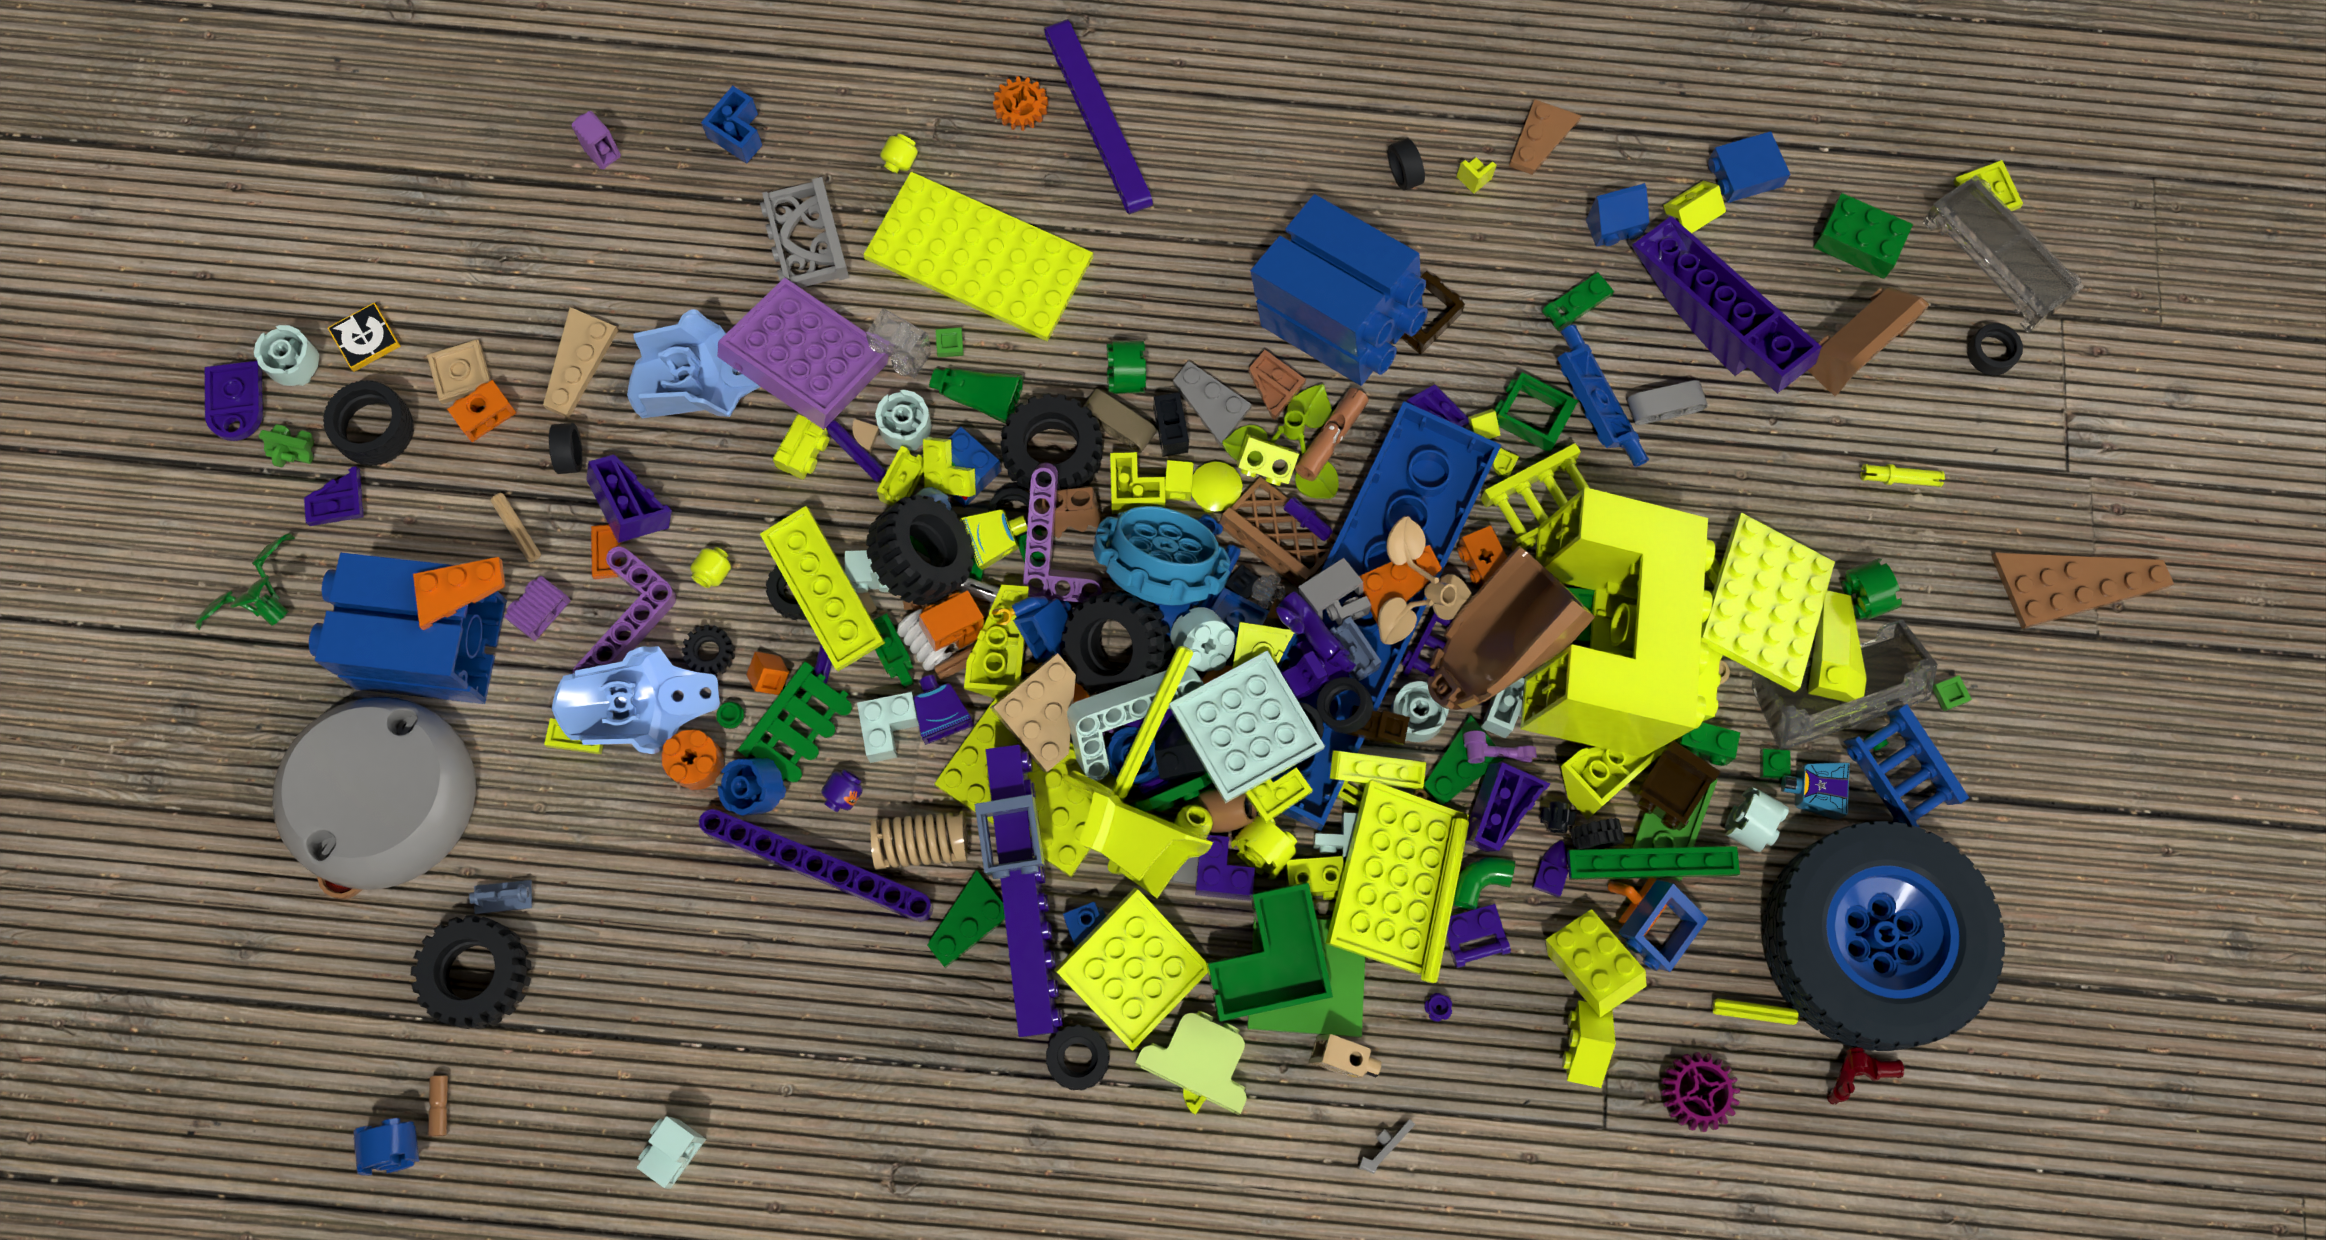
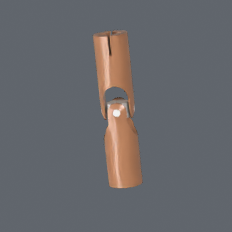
(1323, 445)

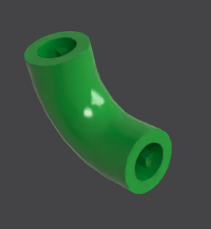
(1479, 875)

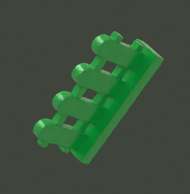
(798, 709)

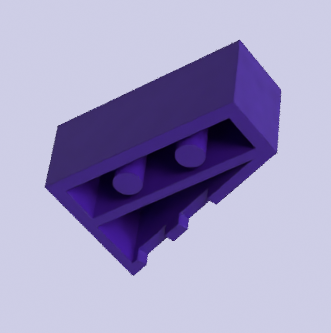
(624, 501)

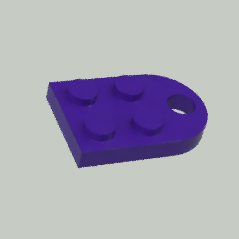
(233, 395)

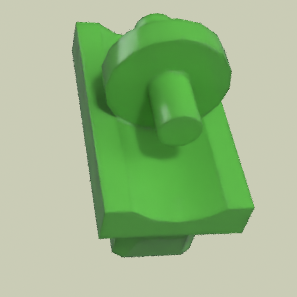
(285, 448)

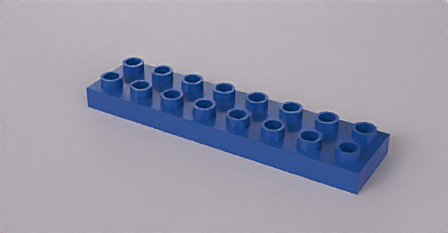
(1433, 477)

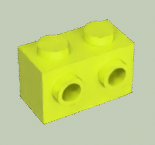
(1321, 873)

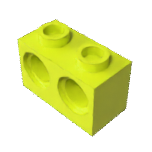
(1269, 454)

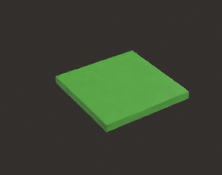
(1336, 1015)

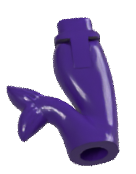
(1302, 618)

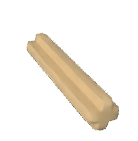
(515, 527)

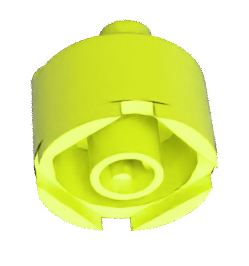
(1264, 847)

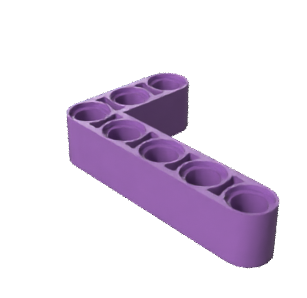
(1044, 544)
(628, 621)

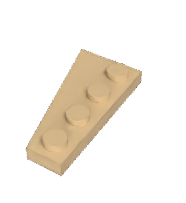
(577, 359)

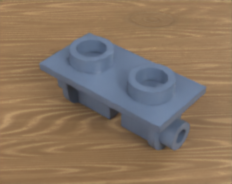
(502, 897)

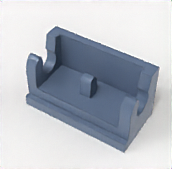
(1360, 650)

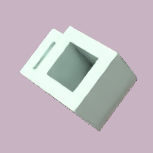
(1330, 843)

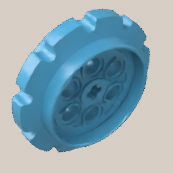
(1161, 555)

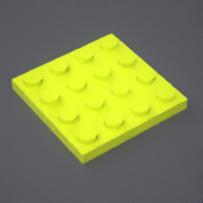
(1133, 969)

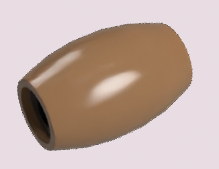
(1224, 815)

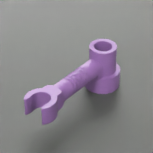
(1478, 749)

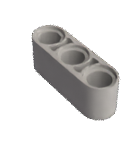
(1667, 402)

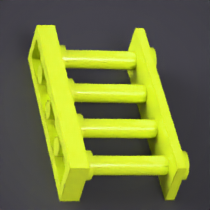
(1521, 483)

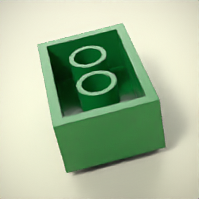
(1863, 236)

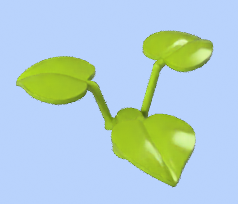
(1309, 409)

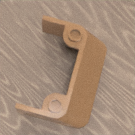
(1862, 338)

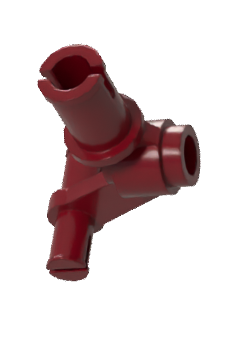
(1858, 1064)

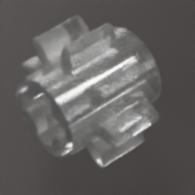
(1267, 590)

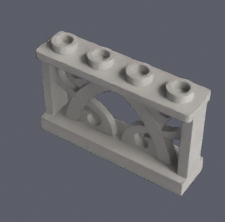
(817, 204)

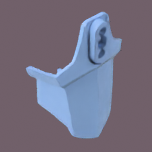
(683, 372)
(632, 701)

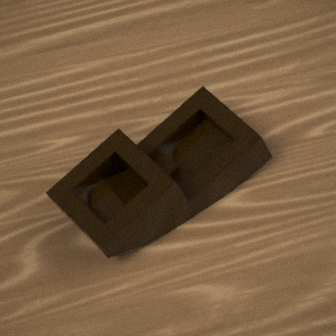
(1383, 727)

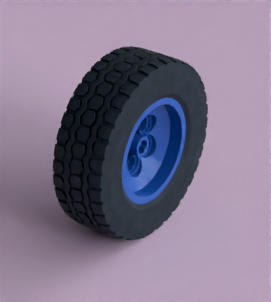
(1948, 936)

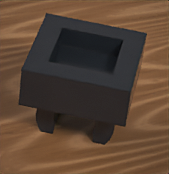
(1242, 582)

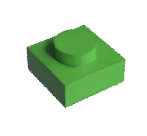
(949, 342)
(1951, 693)

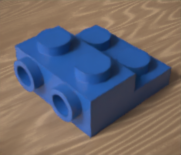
(1236, 609)

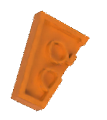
(1398, 580)
(451, 588)

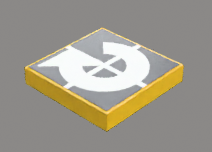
(364, 337)

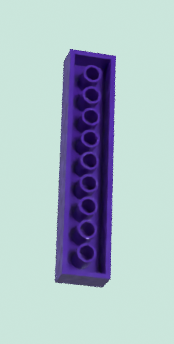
(1023, 899)

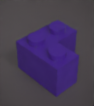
(1218, 878)

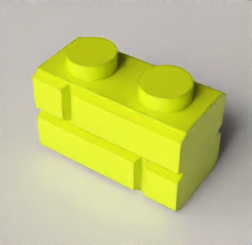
(800, 447)

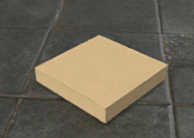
(458, 370)

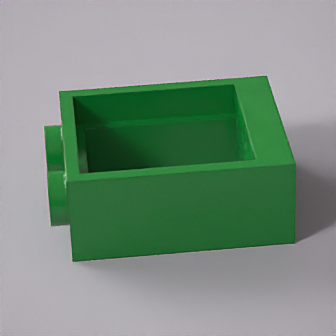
(1543, 393)

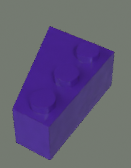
(1501, 805)

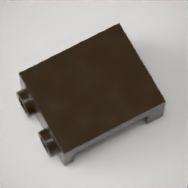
(1675, 786)

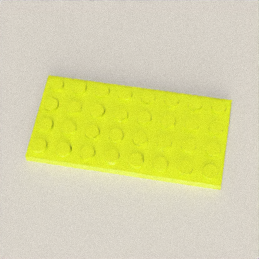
(978, 256)

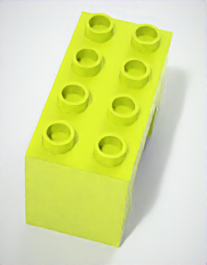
(1645, 642)

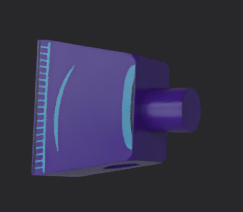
(939, 711)

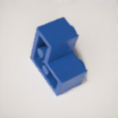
(729, 125)

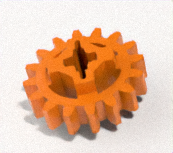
(1018, 100)

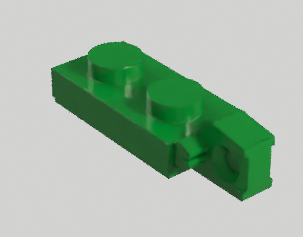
(893, 653)

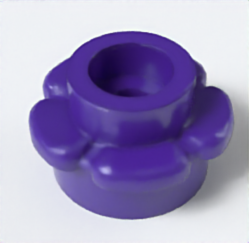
(1445, 1003)

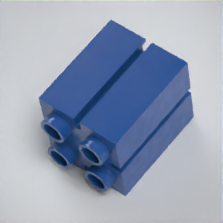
(1340, 290)
(377, 637)

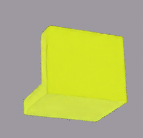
(1475, 174)
(1178, 480)

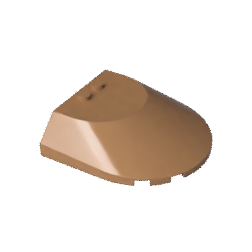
(1505, 633)

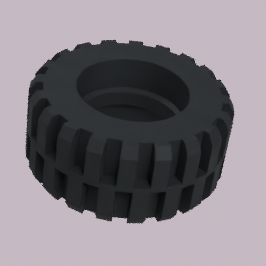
(1052, 414)
(902, 567)
(1084, 646)
(442, 950)

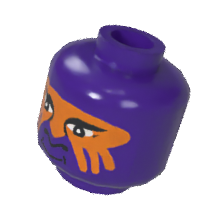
(842, 790)

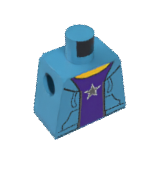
(1820, 789)

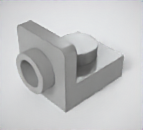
(1353, 607)

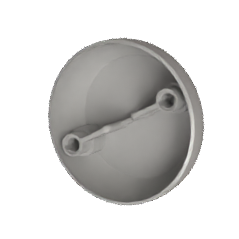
(374, 793)

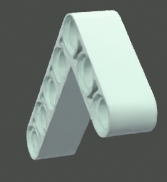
(1112, 709)

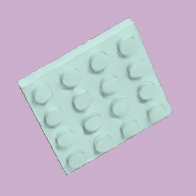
(1246, 726)

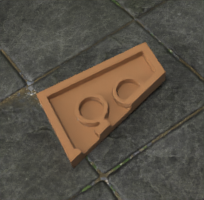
(1541, 134)

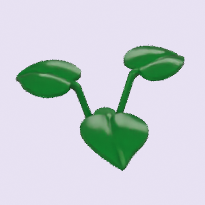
(266, 606)

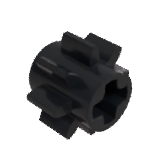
(1558, 817)

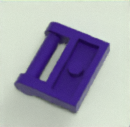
(1474, 926)

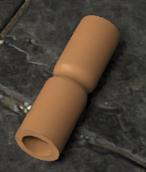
(438, 1112)

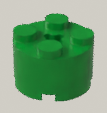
(1128, 367)
(1872, 589)

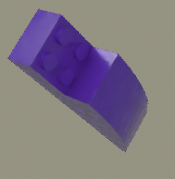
(1724, 308)

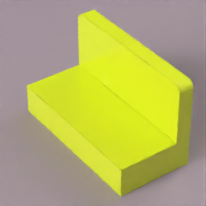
(1697, 206)

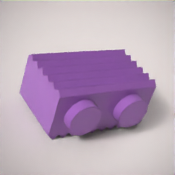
(595, 139)
(536, 608)

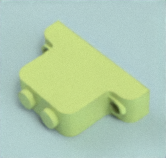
(1200, 1060)

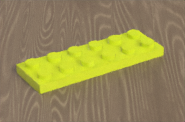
(822, 588)

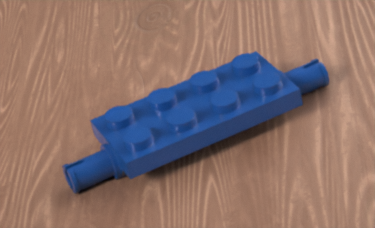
(1598, 398)

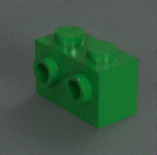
(1712, 743)

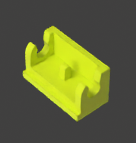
(901, 477)

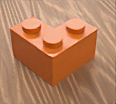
(952, 621)

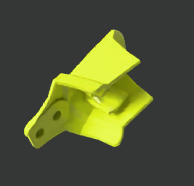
(1134, 841)

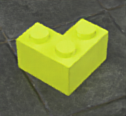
(1128, 489)
(1591, 1045)

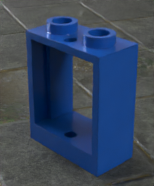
(1658, 896)

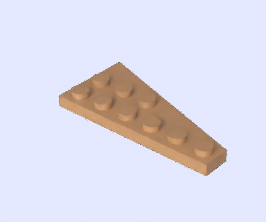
(2061, 586)

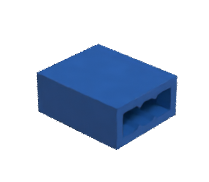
(1748, 167)

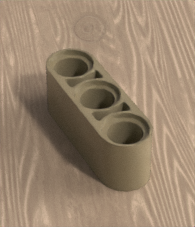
(1120, 421)

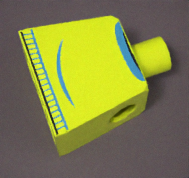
(993, 535)

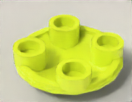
(1216, 486)

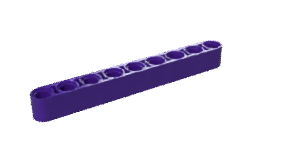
(1098, 117)
(806, 855)

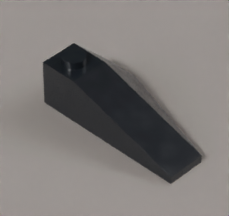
(1175, 754)

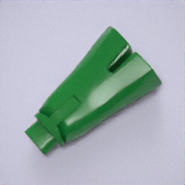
(986, 392)

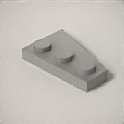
(1213, 402)

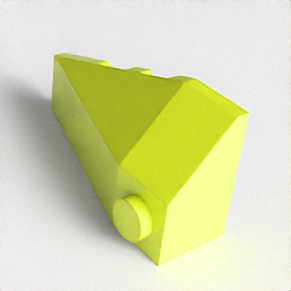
(998, 655)
(1837, 655)
(1599, 774)

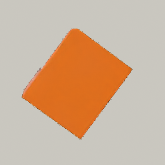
(767, 673)

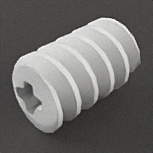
(919, 644)

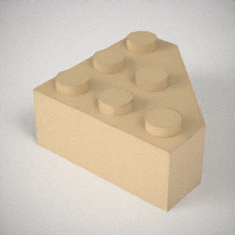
(1038, 712)

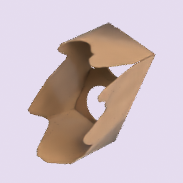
(1078, 503)

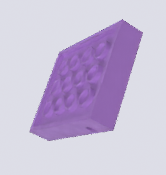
(802, 353)

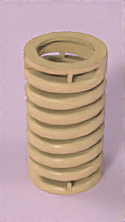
(919, 849)

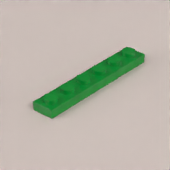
(1653, 863)

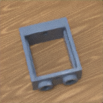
(1002, 807)

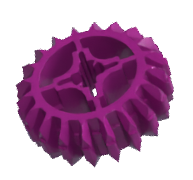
(1705, 1101)

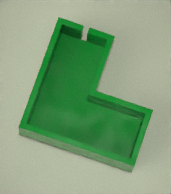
(1287, 968)

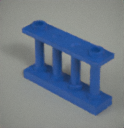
(1917, 744)

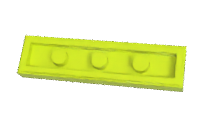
(1380, 769)

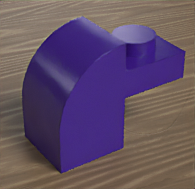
(1306, 676)

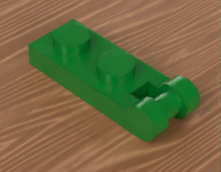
(1578, 301)

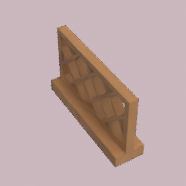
(1263, 544)

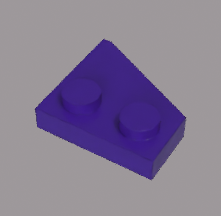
(1437, 403)
(336, 500)

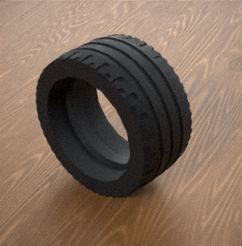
(353, 398)

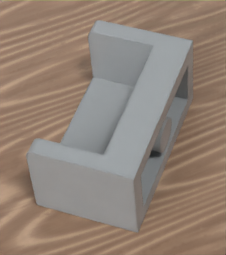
(1331, 586)

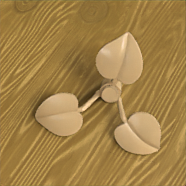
(1446, 594)

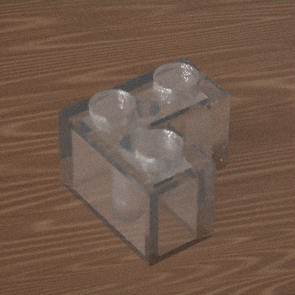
(900, 340)

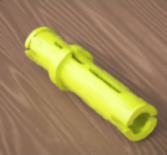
(1890, 474)

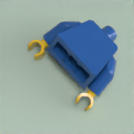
(1040, 625)

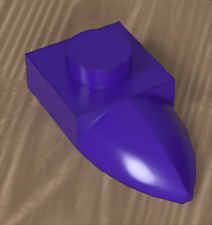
(1552, 870)

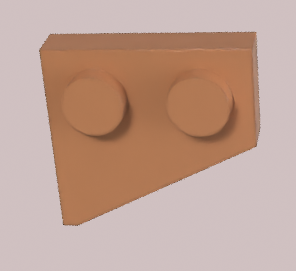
(1275, 382)

